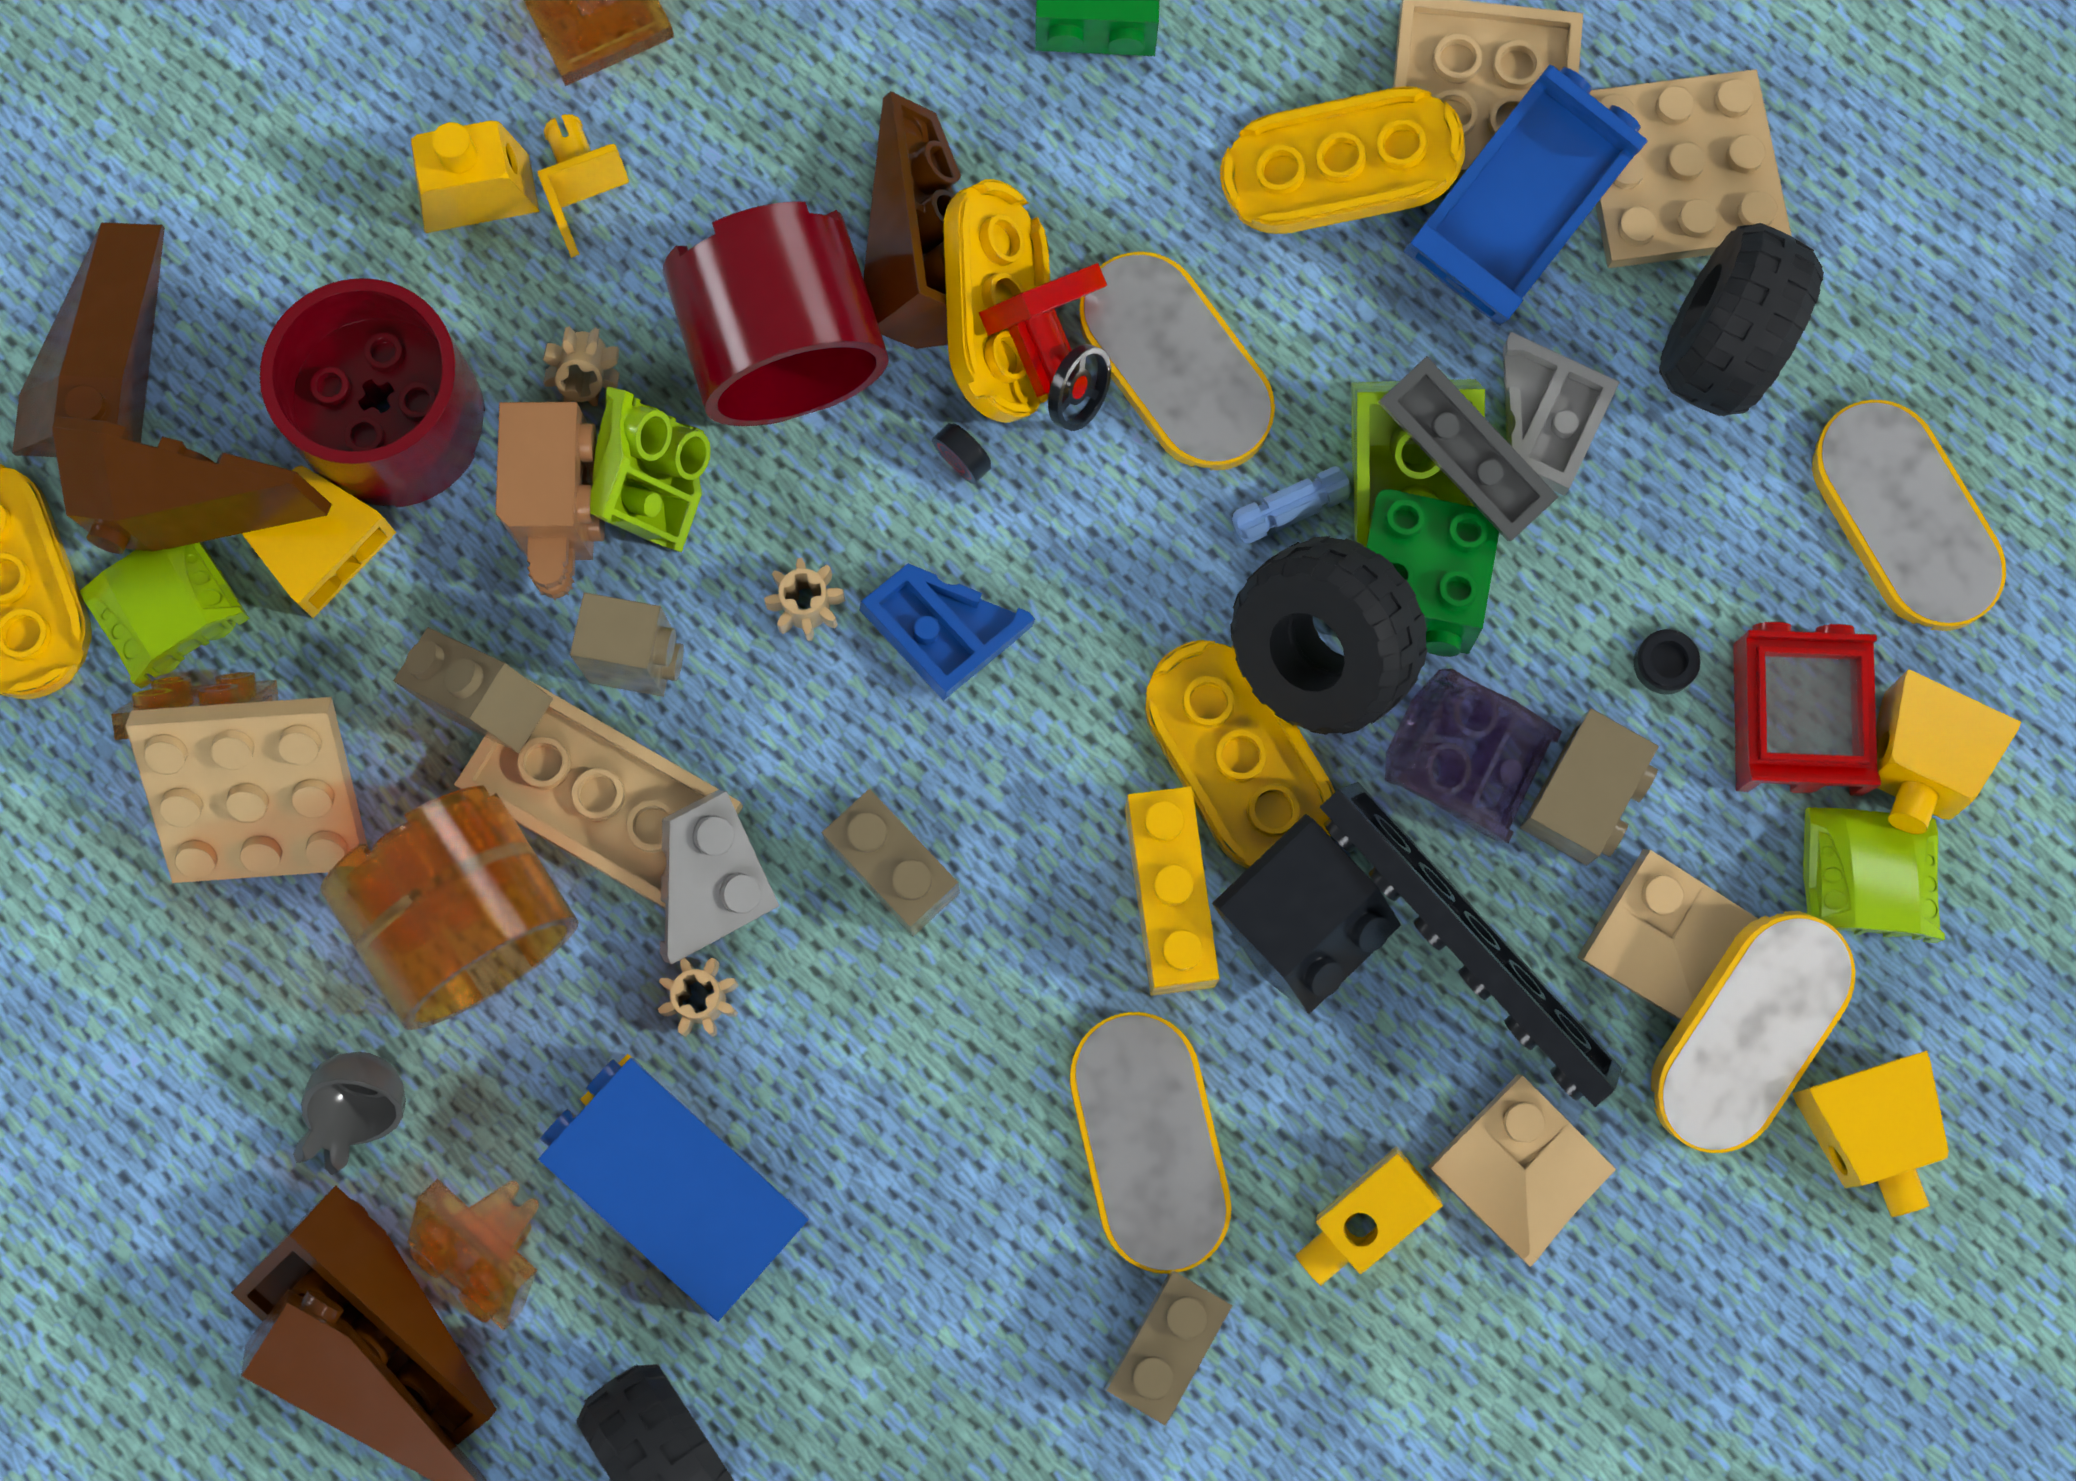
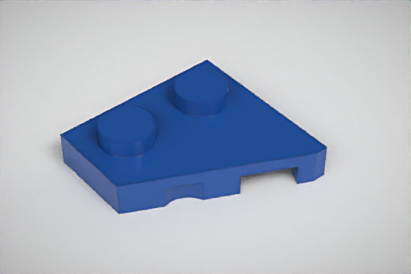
(941, 626)

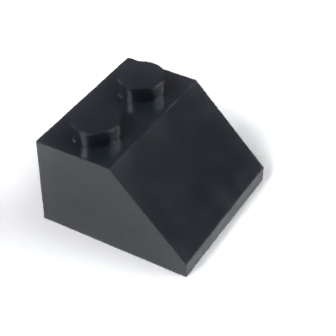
(1306, 914)

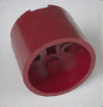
(775, 315)
(346, 354)

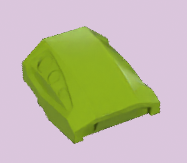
(647, 471)
(162, 607)
(1870, 874)

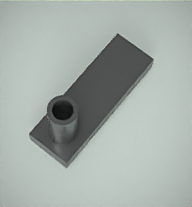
(1468, 449)

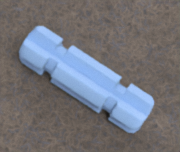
(1291, 504)

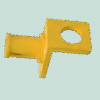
(577, 172)

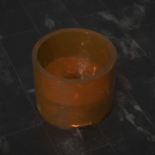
(448, 906)

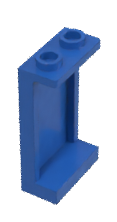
(1526, 193)
(671, 1186)

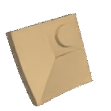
(1663, 934)
(1522, 1169)

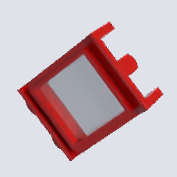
(1805, 708)

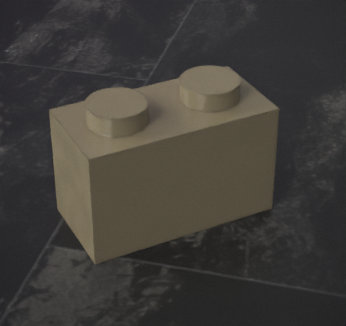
(626, 645)
(473, 689)
(1591, 787)
(891, 862)
(1168, 1347)

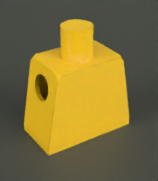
(471, 175)
(325, 552)
(1935, 749)
(1880, 1128)
(1388, 1193)

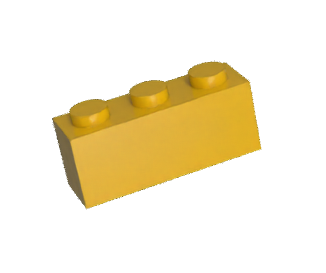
(1171, 891)

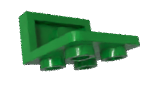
(1097, 26)
(1444, 556)

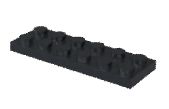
(1488, 961)

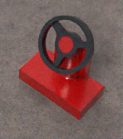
(1045, 348)

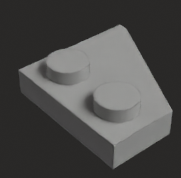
(1552, 409)
(709, 877)

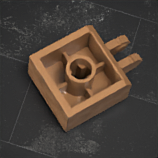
(547, 488)

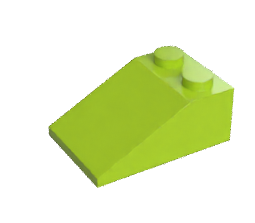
(1389, 457)

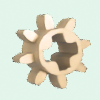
(581, 366)
(820, 603)
(681, 991)

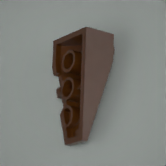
(907, 224)
(99, 343)
(167, 493)
(358, 1267)
(334, 1375)

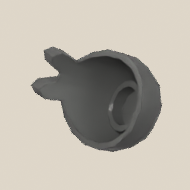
(347, 1104)

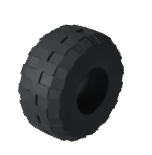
(1741, 320)
(1366, 608)
(646, 1431)

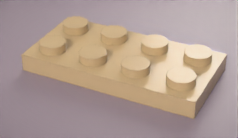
(590, 793)

